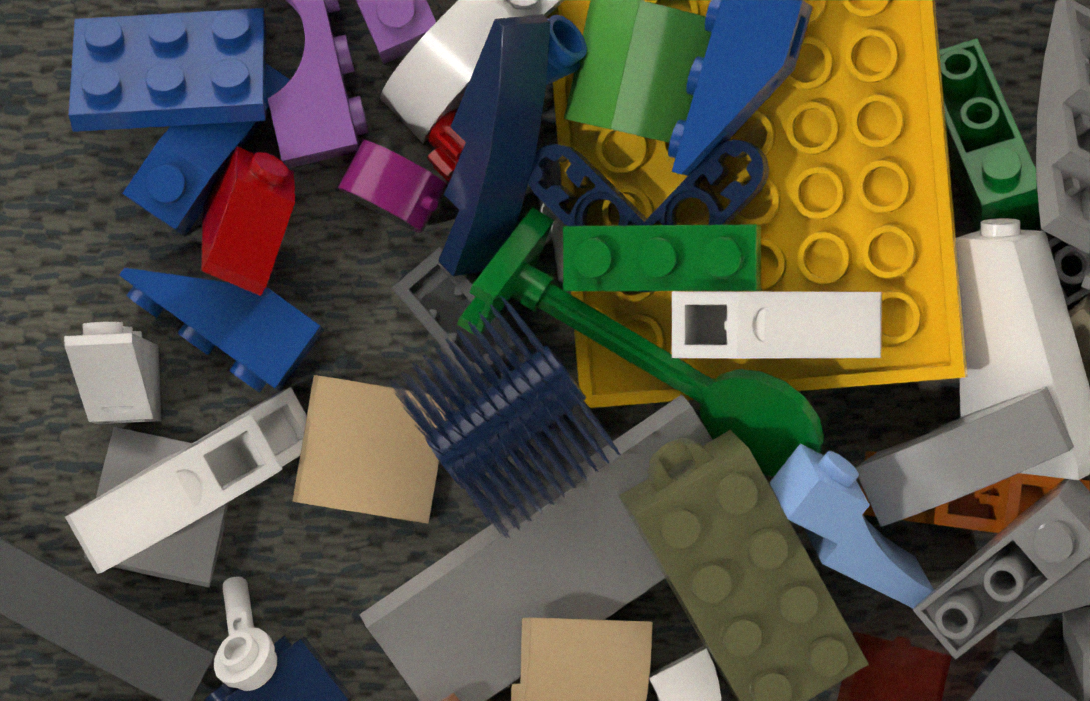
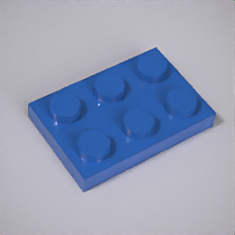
(168, 70)

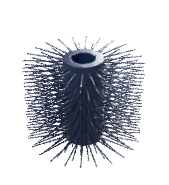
(502, 419)

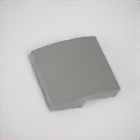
(184, 555)

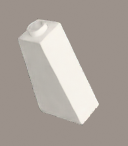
(1021, 334)

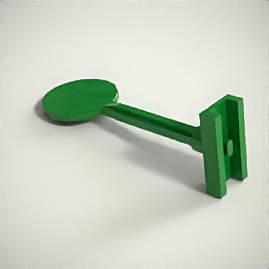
(750, 403)

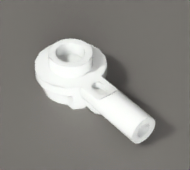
(248, 653)

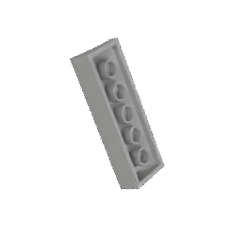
(579, 559)

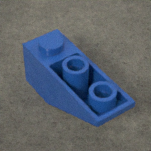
(746, 60)
(257, 331)

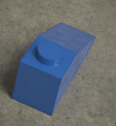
(188, 164)

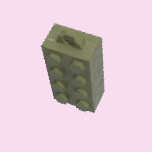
(741, 572)

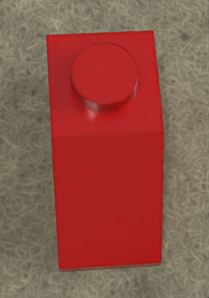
(247, 219)

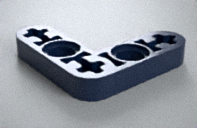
(712, 167)

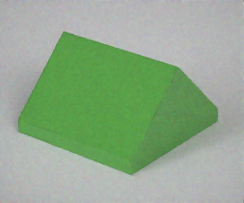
(636, 67)

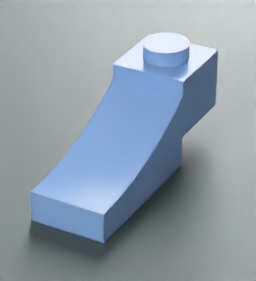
(829, 504)

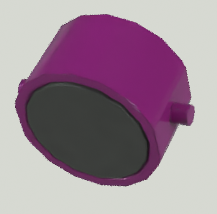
(392, 186)

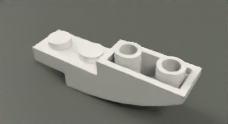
(190, 482)

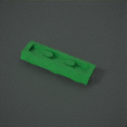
(662, 258)

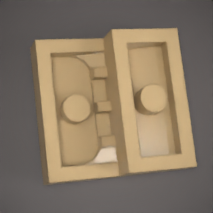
(365, 452)
(584, 660)

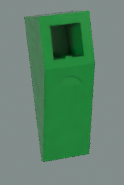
(984, 141)

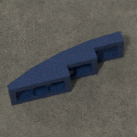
(501, 132)

